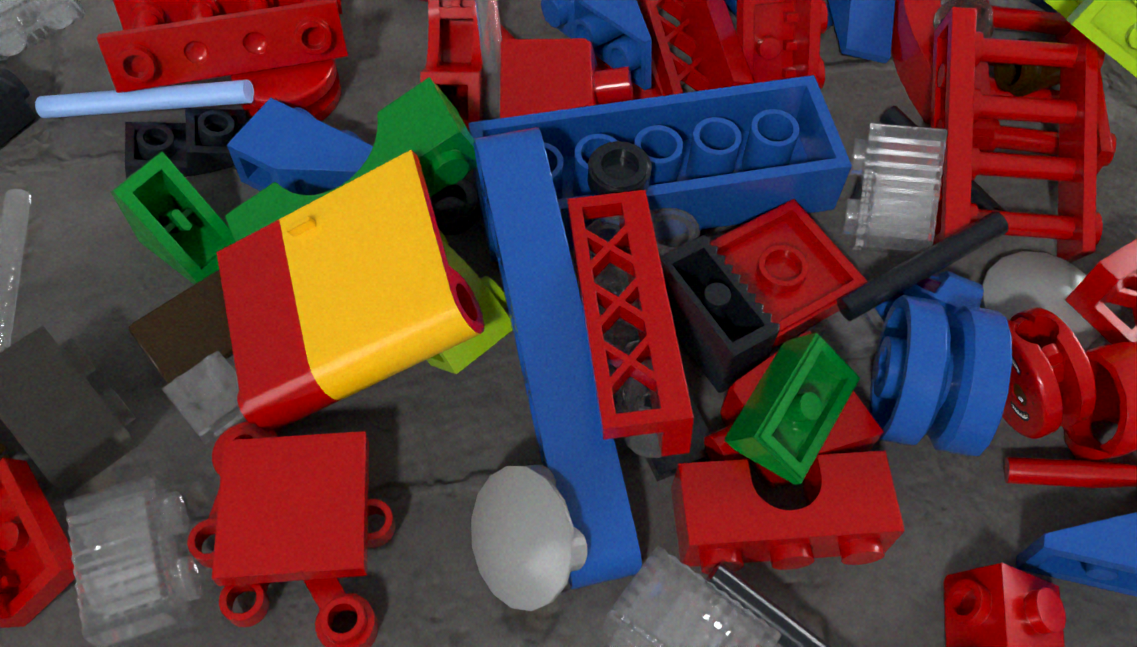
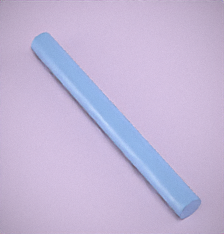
(145, 99)

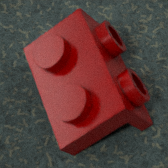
(782, 38)
(32, 547)
(1002, 609)

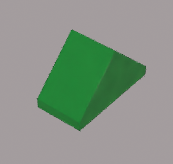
(173, 218)

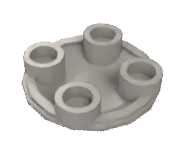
(1038, 281)
(525, 537)

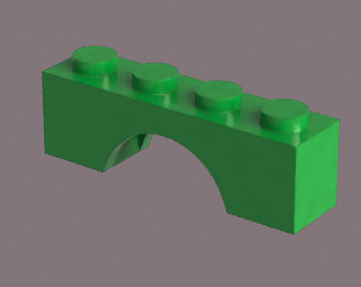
(415, 121)

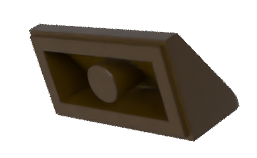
(185, 329)

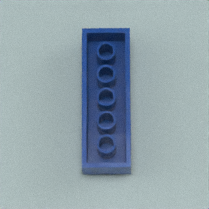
(710, 151)

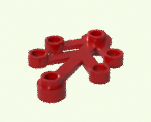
(326, 592)

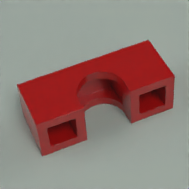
(846, 515)

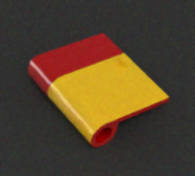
(342, 296)

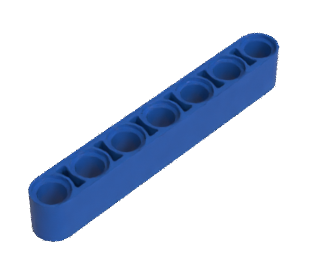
(555, 350)

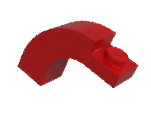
(455, 56)

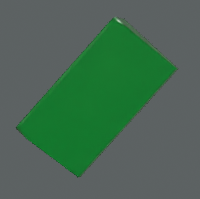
(793, 407)

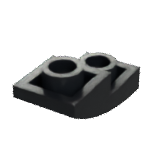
(191, 146)

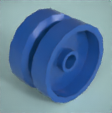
(941, 375)

